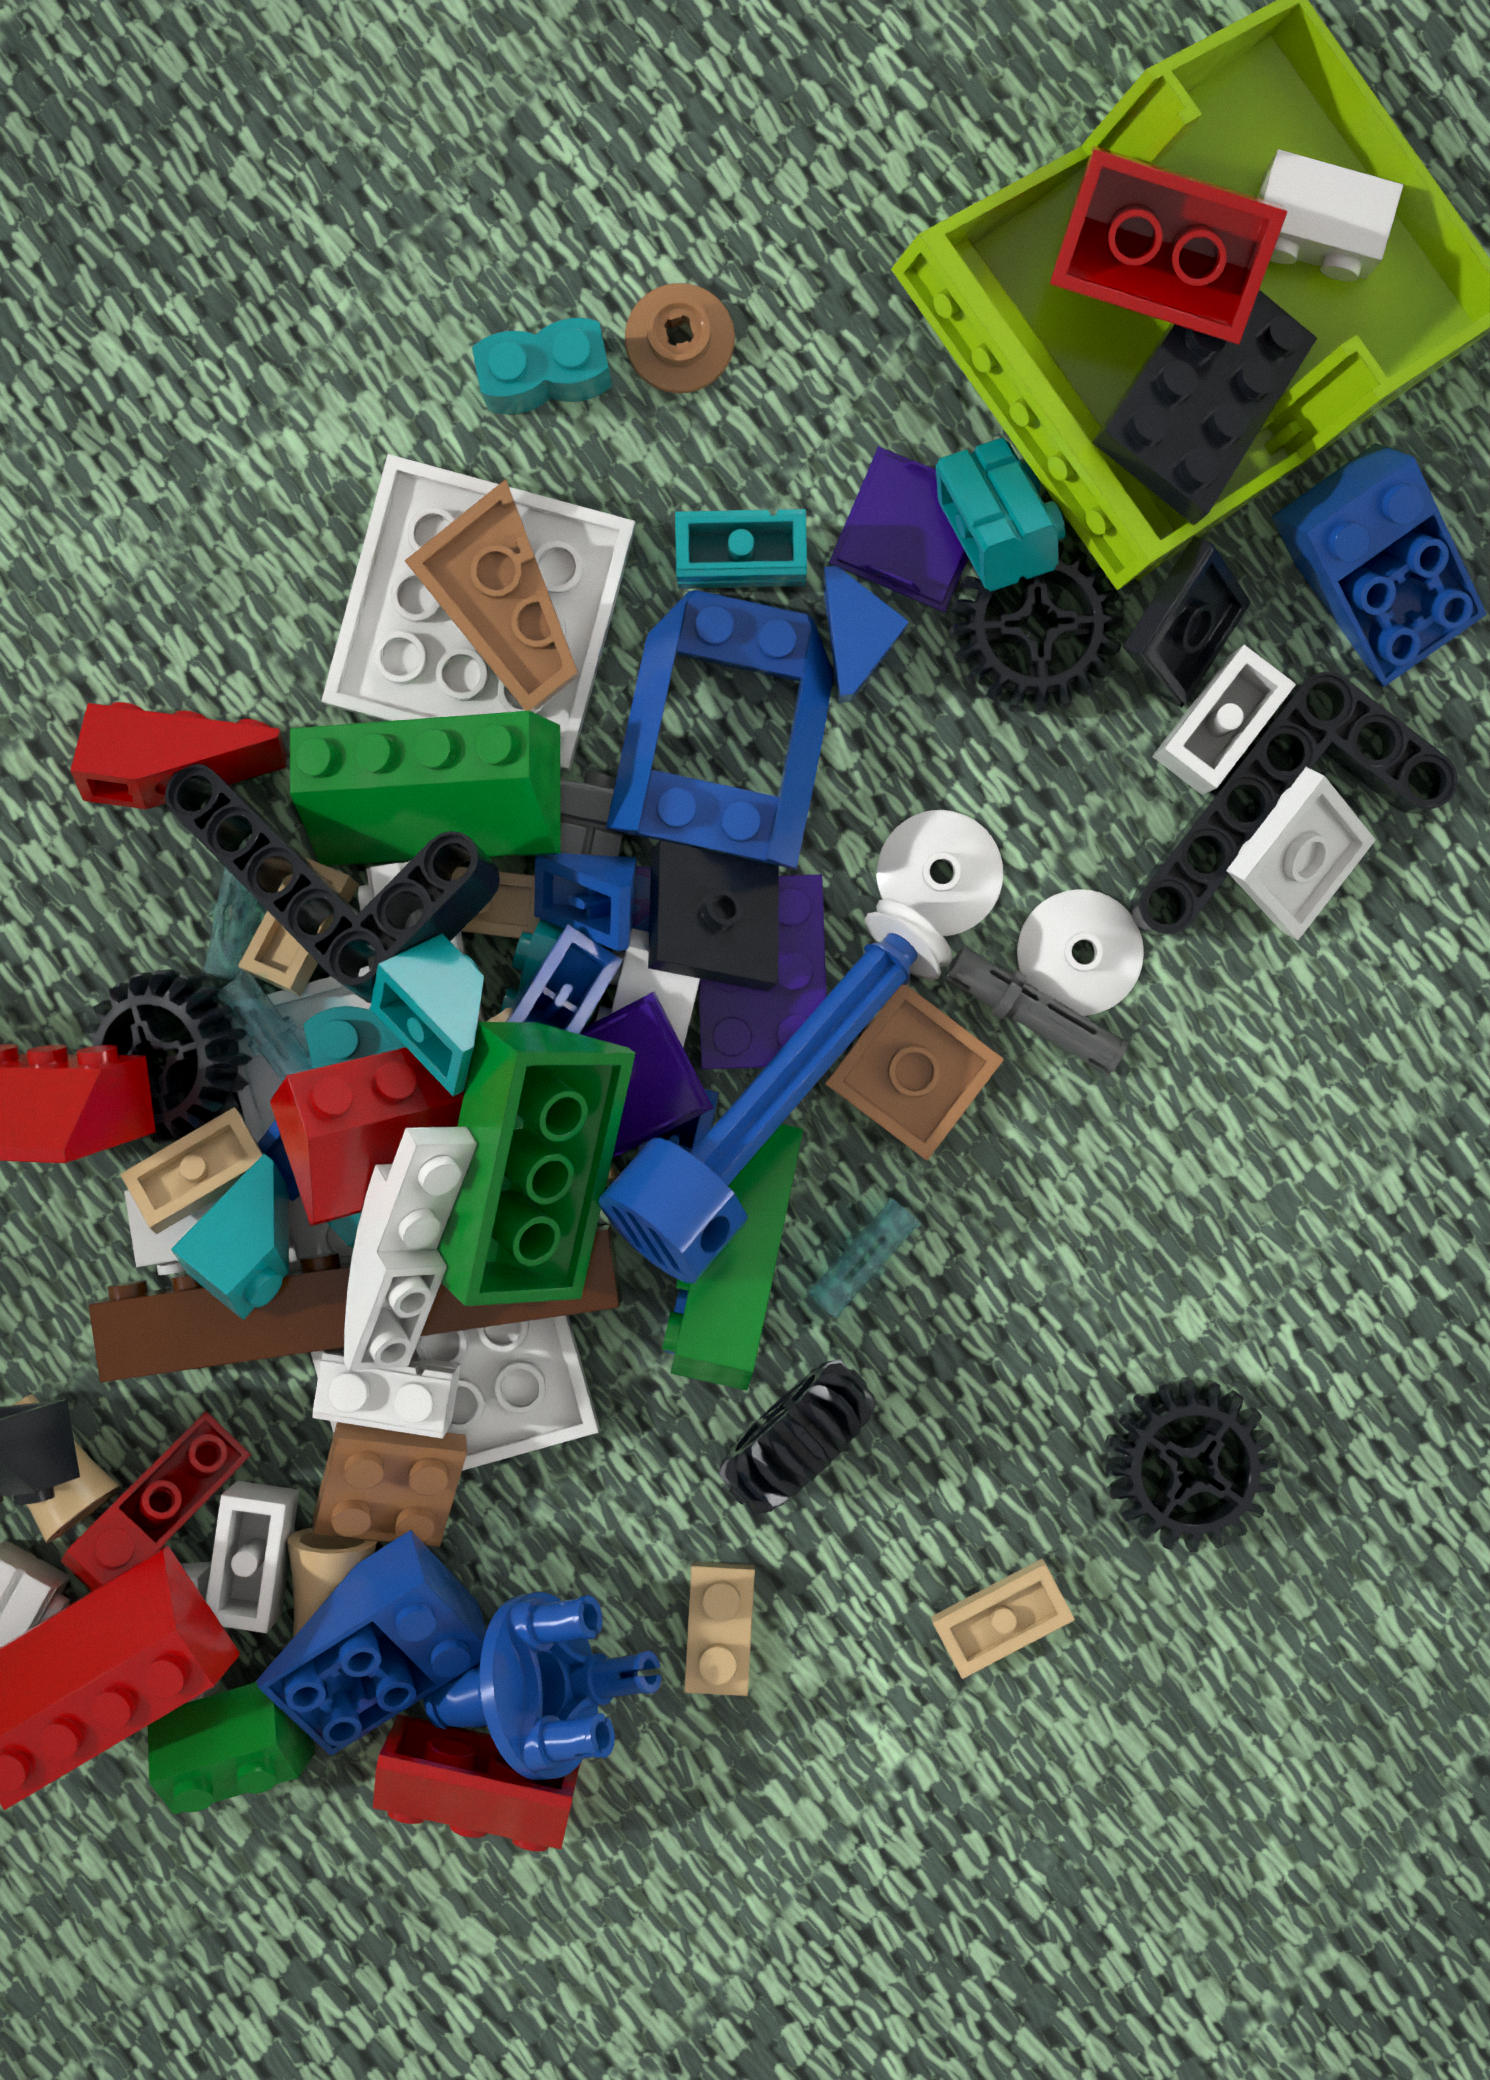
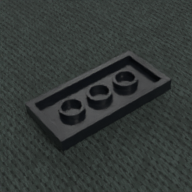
(1202, 406)

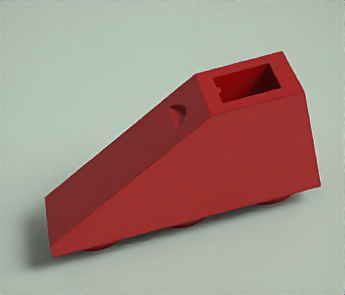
(132, 753)
(156, 1503)

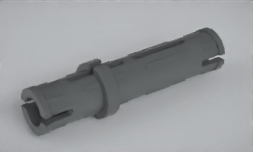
(1013, 997)

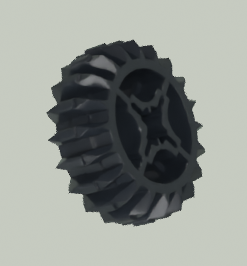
(1036, 659)
(202, 1076)
(797, 1437)
(1234, 1496)

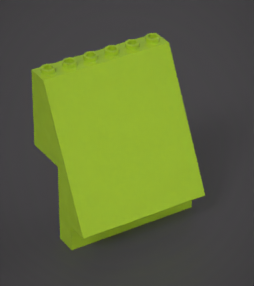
(1063, 360)

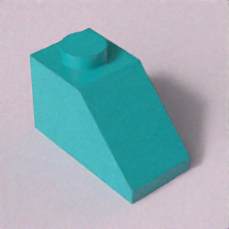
(432, 1006)
(242, 1241)

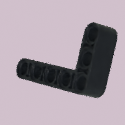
(1255, 775)
(311, 898)

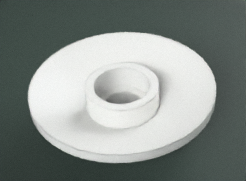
(946, 836)
(1048, 941)

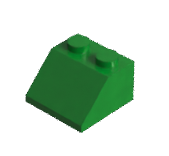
(224, 1749)

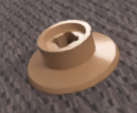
(688, 364)

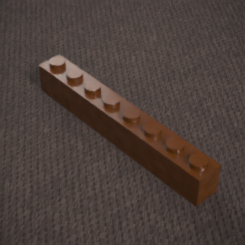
(191, 1329)

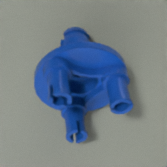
(543, 1685)

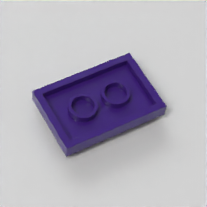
(751, 1025)

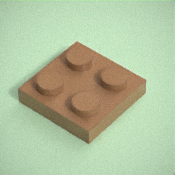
(914, 1071)
(388, 1484)

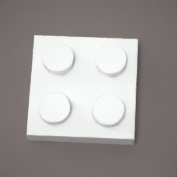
(1301, 853)

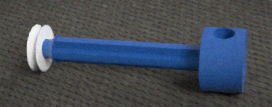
(679, 1202)

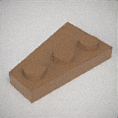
(497, 597)

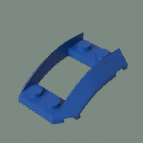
(706, 812)

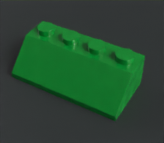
(397, 784)
(545, 1139)

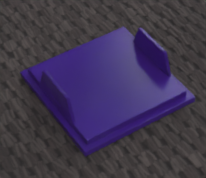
(901, 533)
(662, 1080)

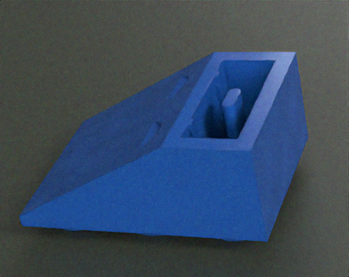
(1381, 560)
(376, 1645)

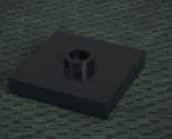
(1187, 622)
(713, 916)

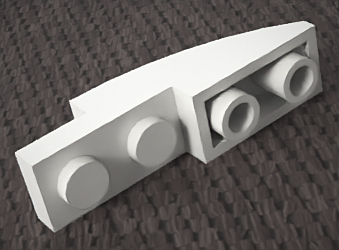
(396, 1245)

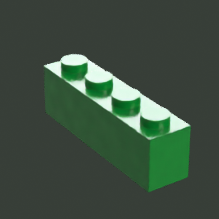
(728, 1304)

